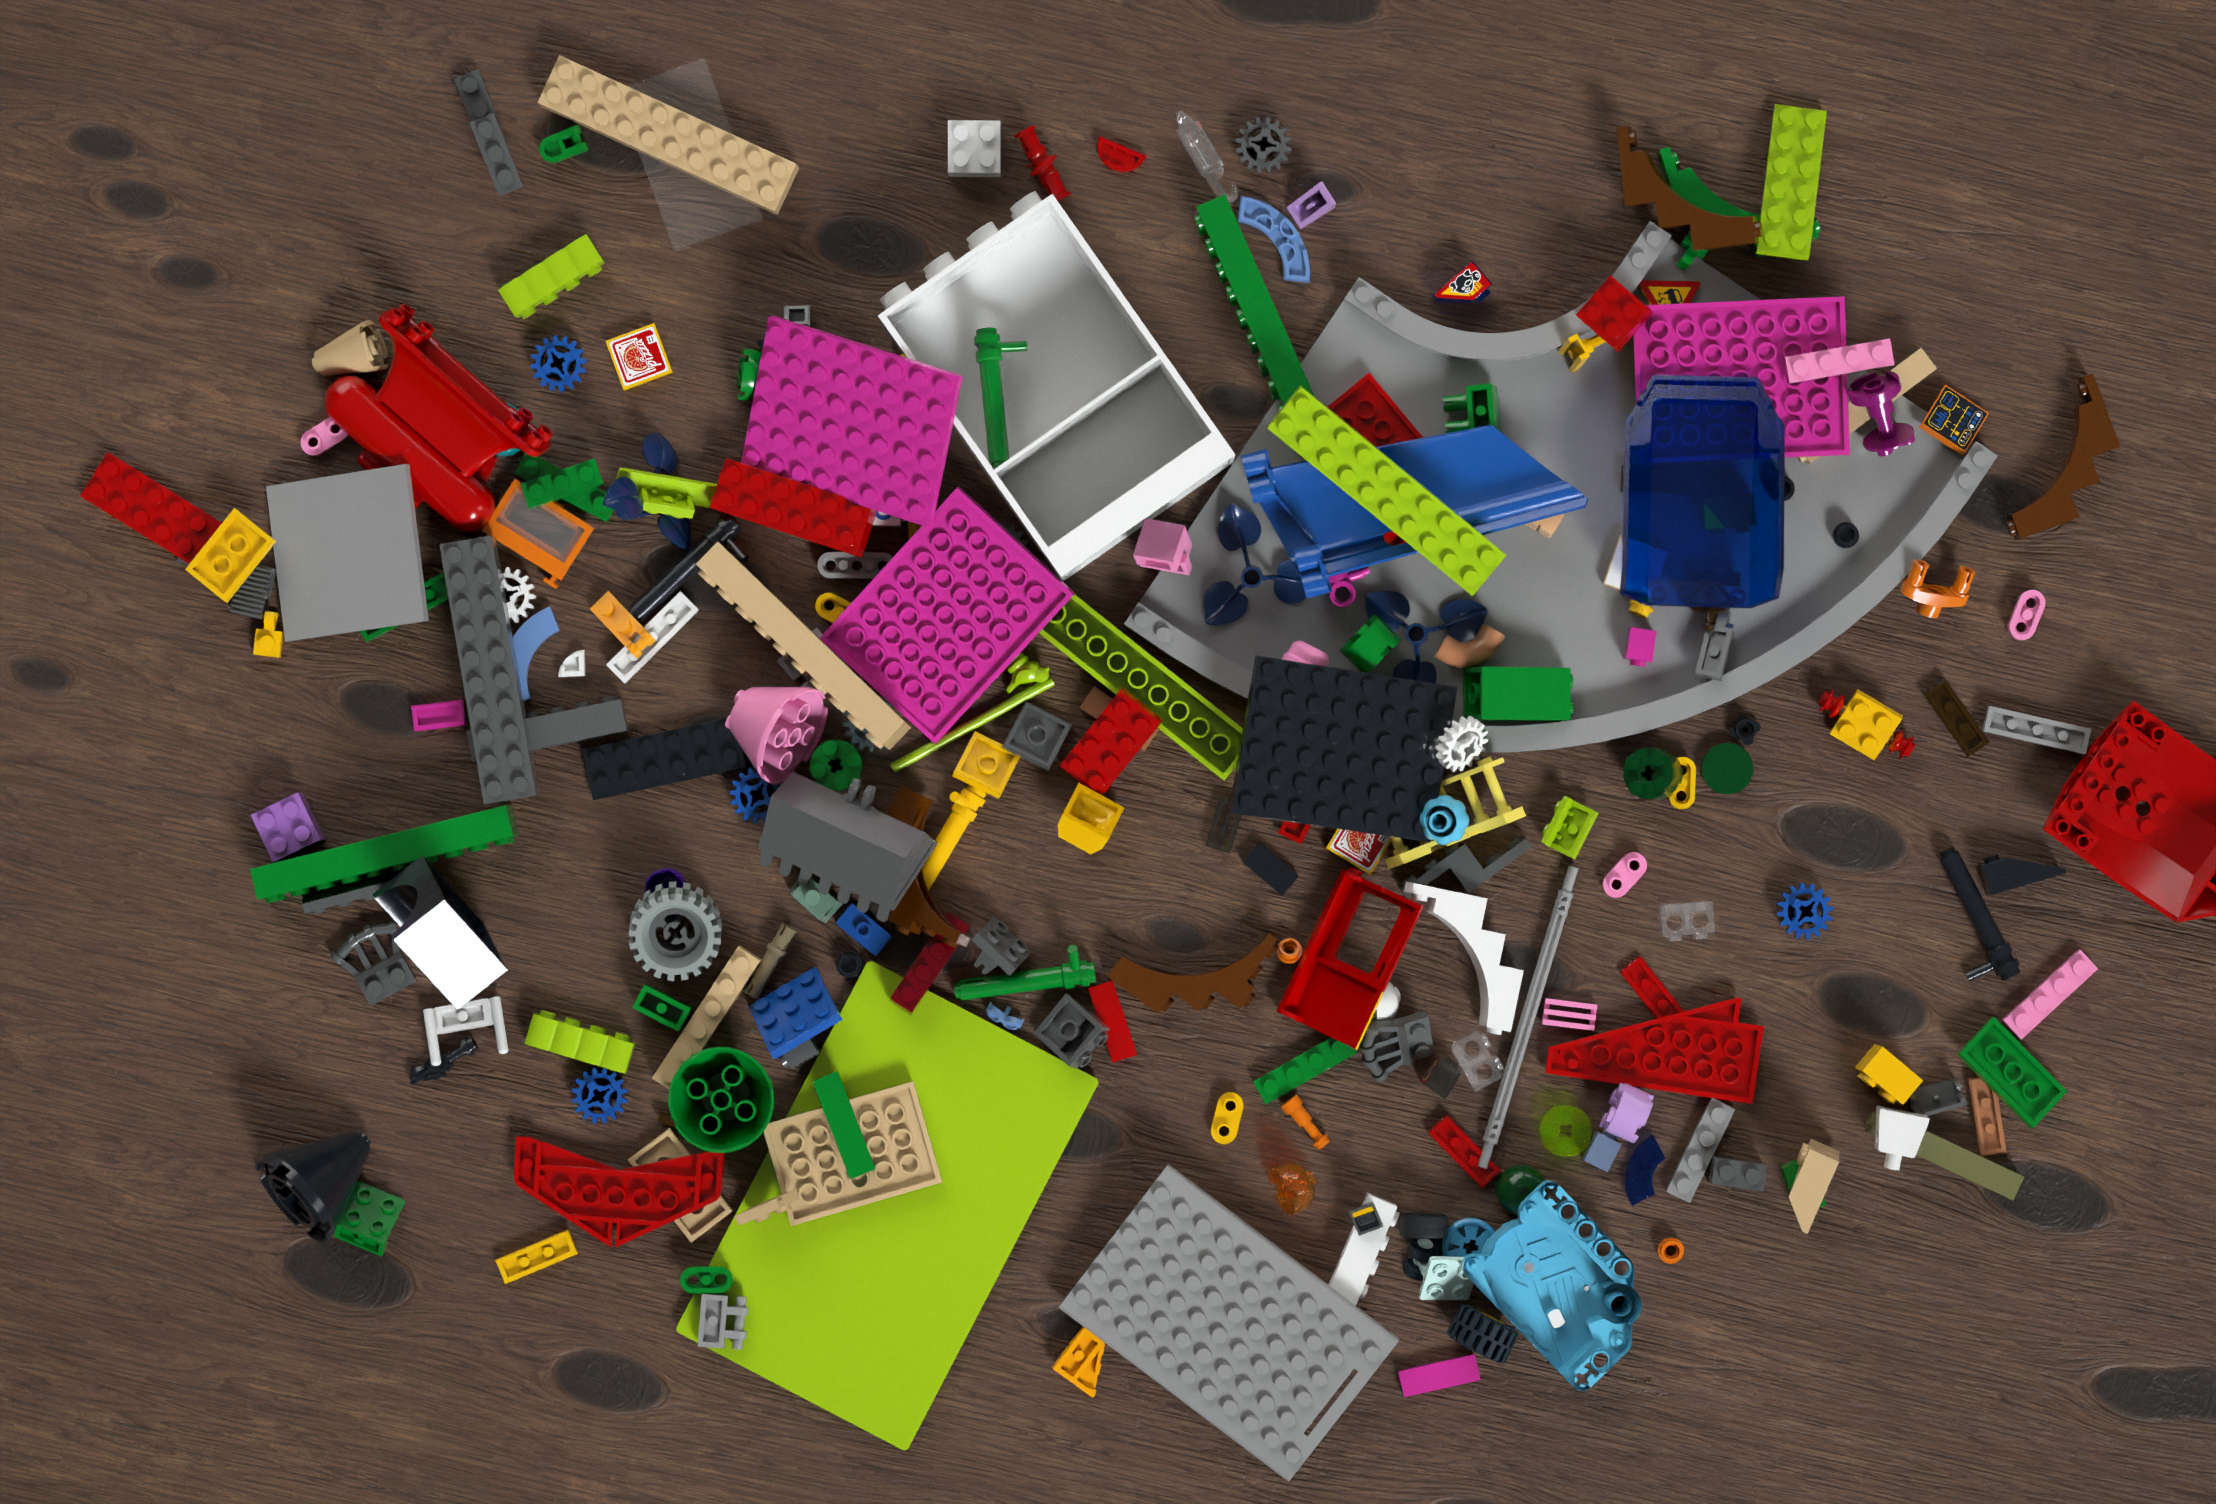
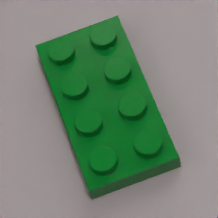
(2012, 1072)

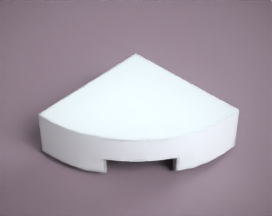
(573, 665)

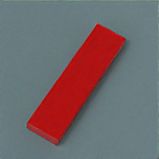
(1650, 988)

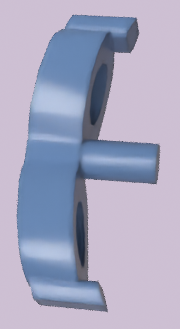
(998, 1016)

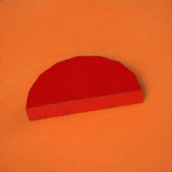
(1118, 157)

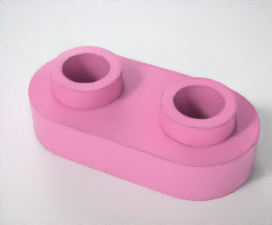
(325, 438)
(2028, 616)
(1624, 874)

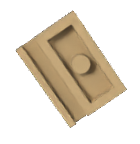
(761, 1211)

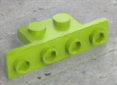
(669, 493)

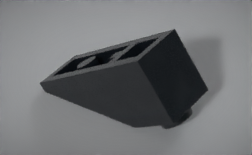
(2008, 873)

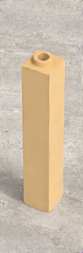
(1910, 373)

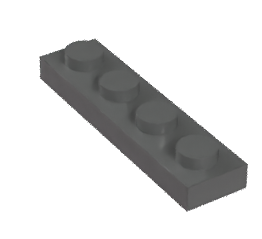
(345, 894)

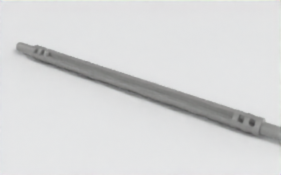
(1528, 1016)

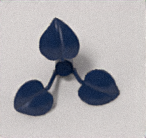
(626, 502)
(1224, 602)
(1461, 618)

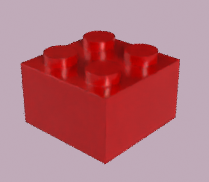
(1614, 313)

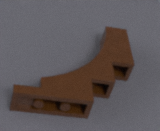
(1646, 186)
(2091, 436)

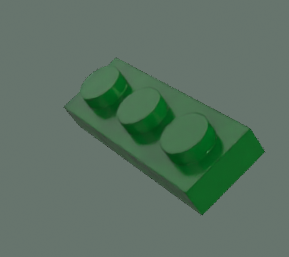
(562, 483)

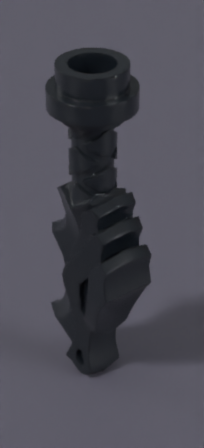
(430, 1072)

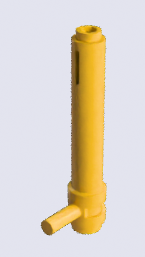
(962, 814)

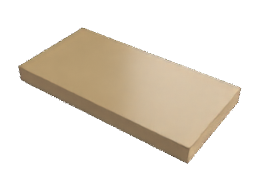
(668, 1147)

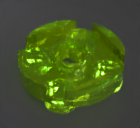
(1564, 1145)

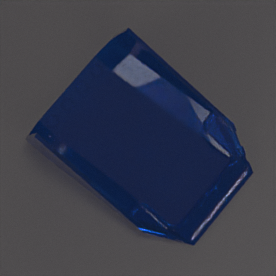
(1703, 494)

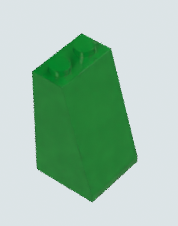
(1517, 693)

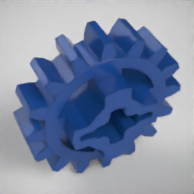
(548, 370)
(747, 789)
(1795, 921)
(607, 1105)

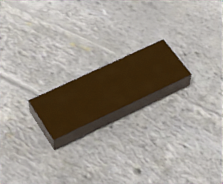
(1955, 717)

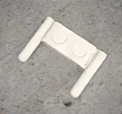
(469, 1016)

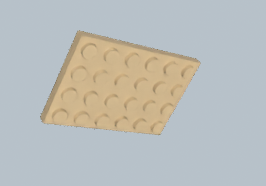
(811, 1163)

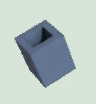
(1602, 1150)

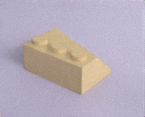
(1815, 1171)

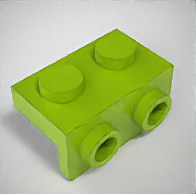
(1568, 827)

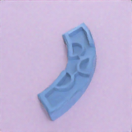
(1281, 233)
(528, 640)

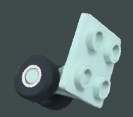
(1440, 1275)

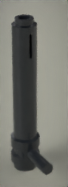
(724, 532)
(1997, 949)

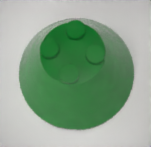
(721, 1099)

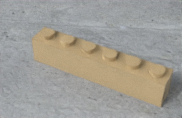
(709, 1013)

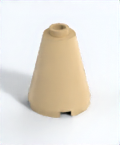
(352, 352)

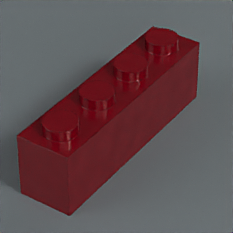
(925, 969)

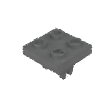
(999, 947)

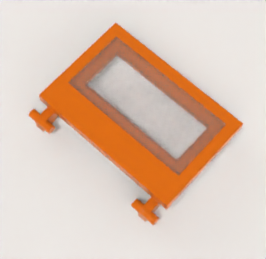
(541, 534)

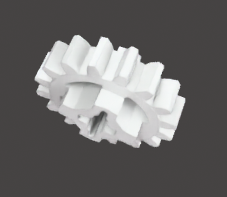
(522, 590)
(1461, 743)

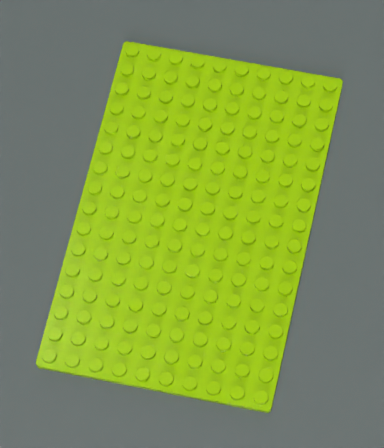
(882, 1295)

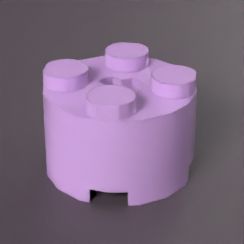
(1628, 1112)

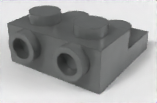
(1072, 1032)

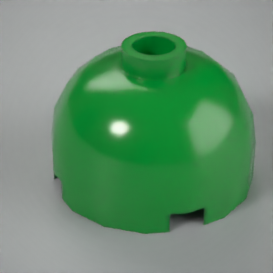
(748, 373)

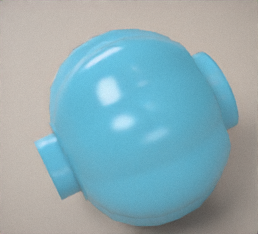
(1436, 826)

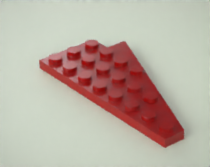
(1683, 1053)

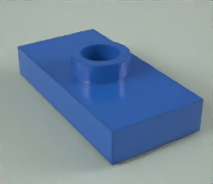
(863, 929)

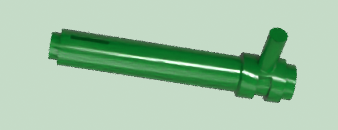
(989, 358)
(1066, 976)

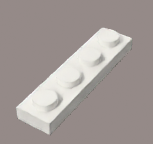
(662, 628)

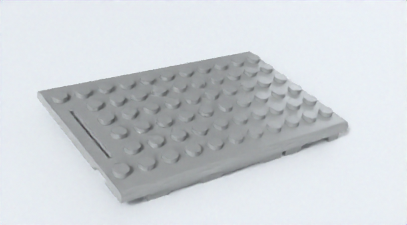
(1228, 1322)

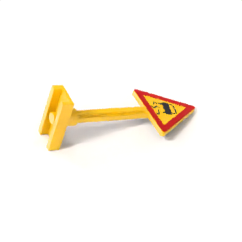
(1655, 292)

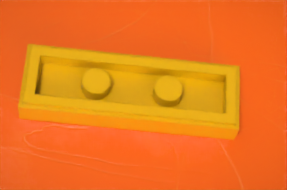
(536, 1256)

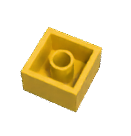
(1888, 1074)

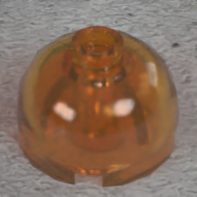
(1294, 1187)

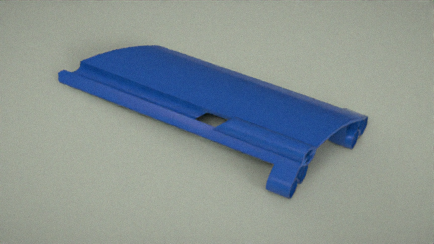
(1469, 470)

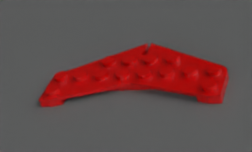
(602, 1195)

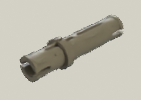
(770, 960)

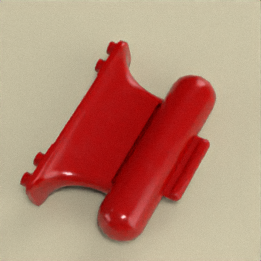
(434, 420)

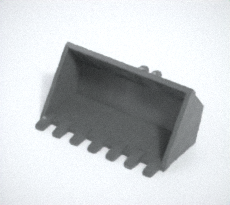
(843, 843)

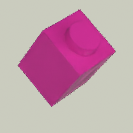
(1640, 646)

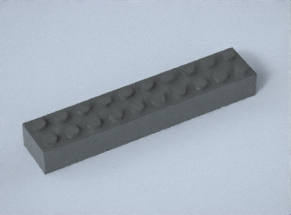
(489, 669)

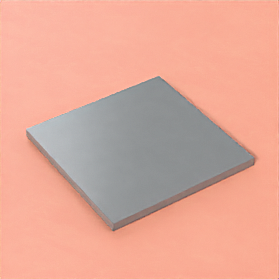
(347, 553)

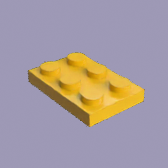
(230, 555)

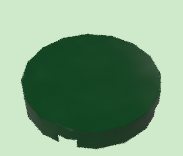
(1727, 768)

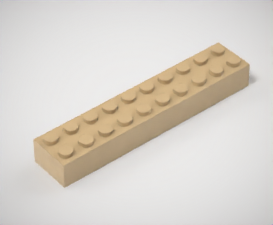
(668, 135)
(799, 642)

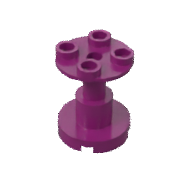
(1877, 395)

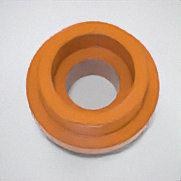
(1292, 945)
(1678, 1254)

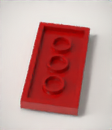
(1111, 742)

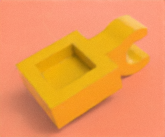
(268, 640)

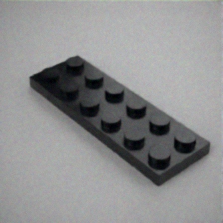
(662, 759)

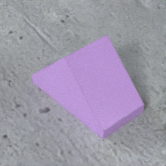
(1311, 205)

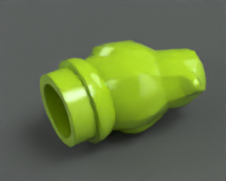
(1025, 672)

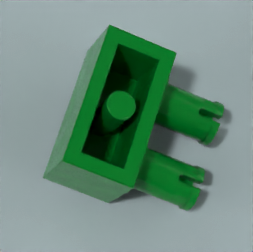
(1481, 405)

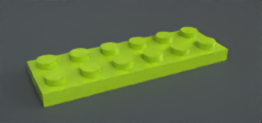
(1791, 182)

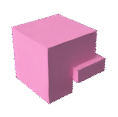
(1164, 547)

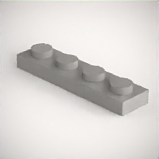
(2036, 730)
(1700, 1150)

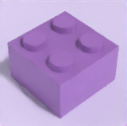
(288, 827)

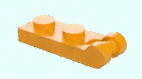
(622, 624)

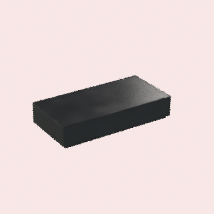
(1270, 868)

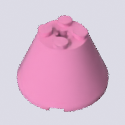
(778, 727)

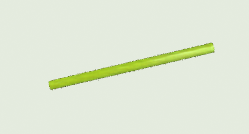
(972, 724)

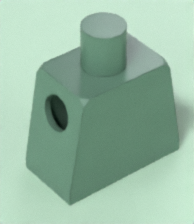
(818, 904)

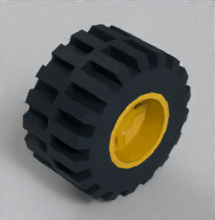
(1482, 1333)

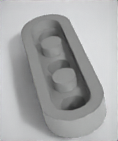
(844, 565)

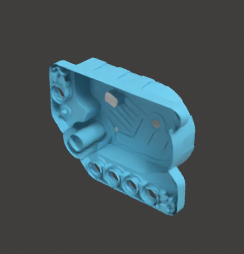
(1548, 1270)

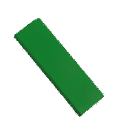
(843, 1124)

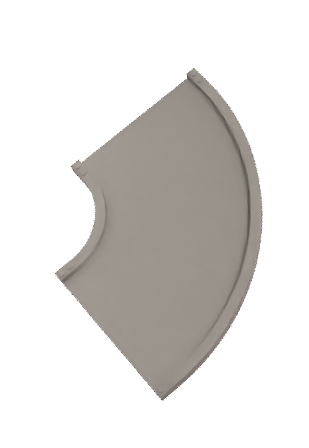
(1551, 590)

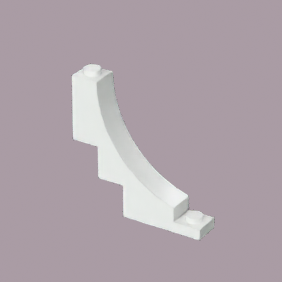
(1497, 983)

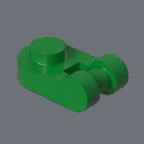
(554, 150)

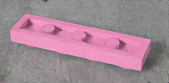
(1839, 361)
(2049, 994)

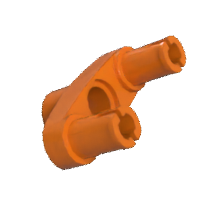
(1934, 597)

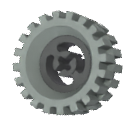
(687, 949)

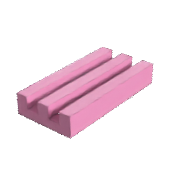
(1591, 1017)

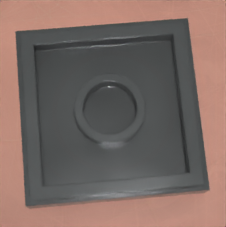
(1037, 736)

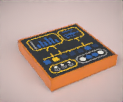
(1953, 420)

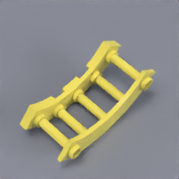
(1482, 822)

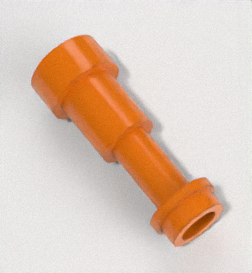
(1294, 1107)

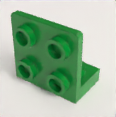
(369, 1218)

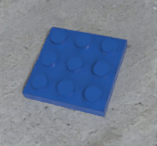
(795, 1013)

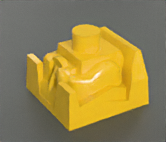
(1088, 819)

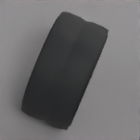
(1423, 1225)

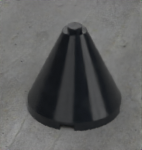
(315, 1180)

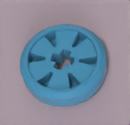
(1462, 1232)

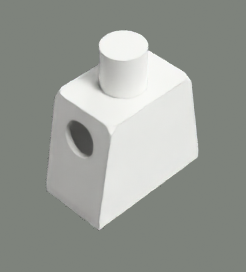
(1898, 1134)

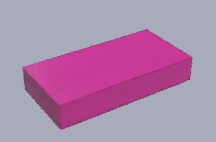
(439, 715)

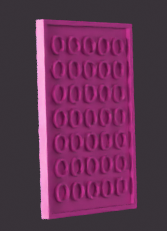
(1752, 342)
(852, 420)
(947, 615)

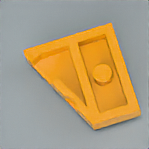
(1081, 1361)

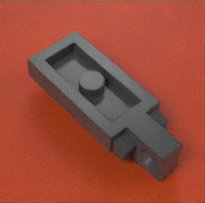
(1715, 648)

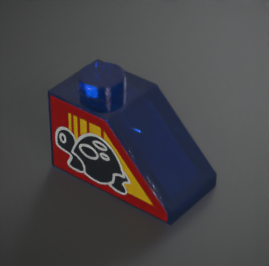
(1464, 287)

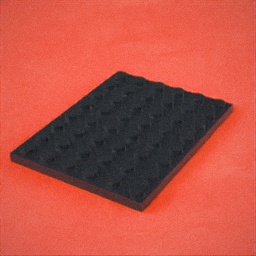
(1340, 748)

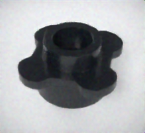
(1752, 728)

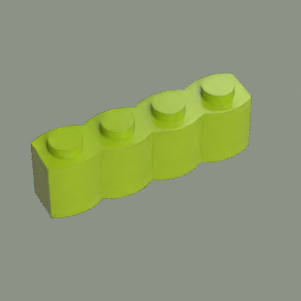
(551, 276)
(580, 1043)

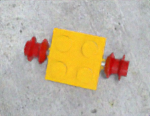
(1866, 724)

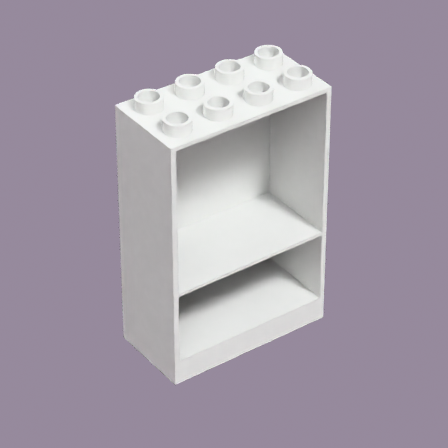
(1092, 405)

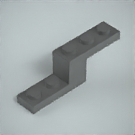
(488, 132)
(1466, 867)

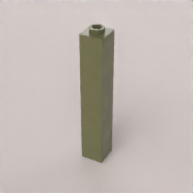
(1964, 1163)

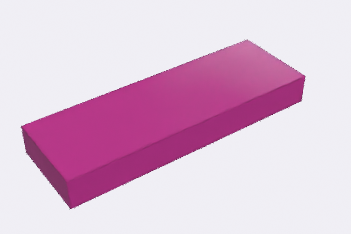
(1439, 1375)

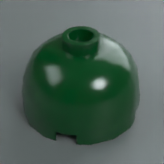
(1515, 1185)

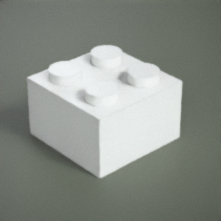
(974, 148)

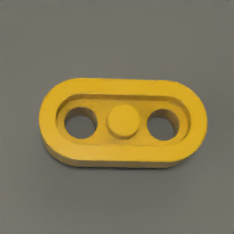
(840, 605)
(1686, 786)
(1227, 1118)

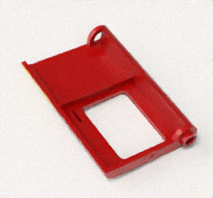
(1330, 992)

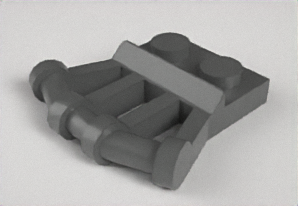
(383, 978)
(1412, 1040)

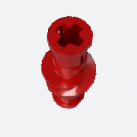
(1042, 163)

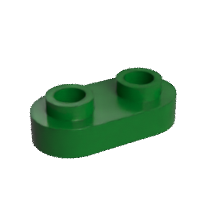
(707, 1281)

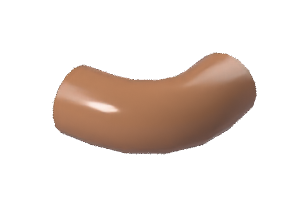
(1473, 652)

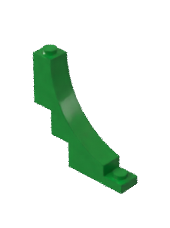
(1696, 192)

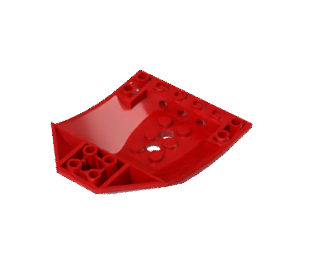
(2156, 856)

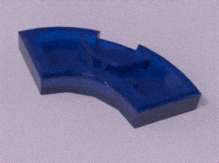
(1641, 1169)

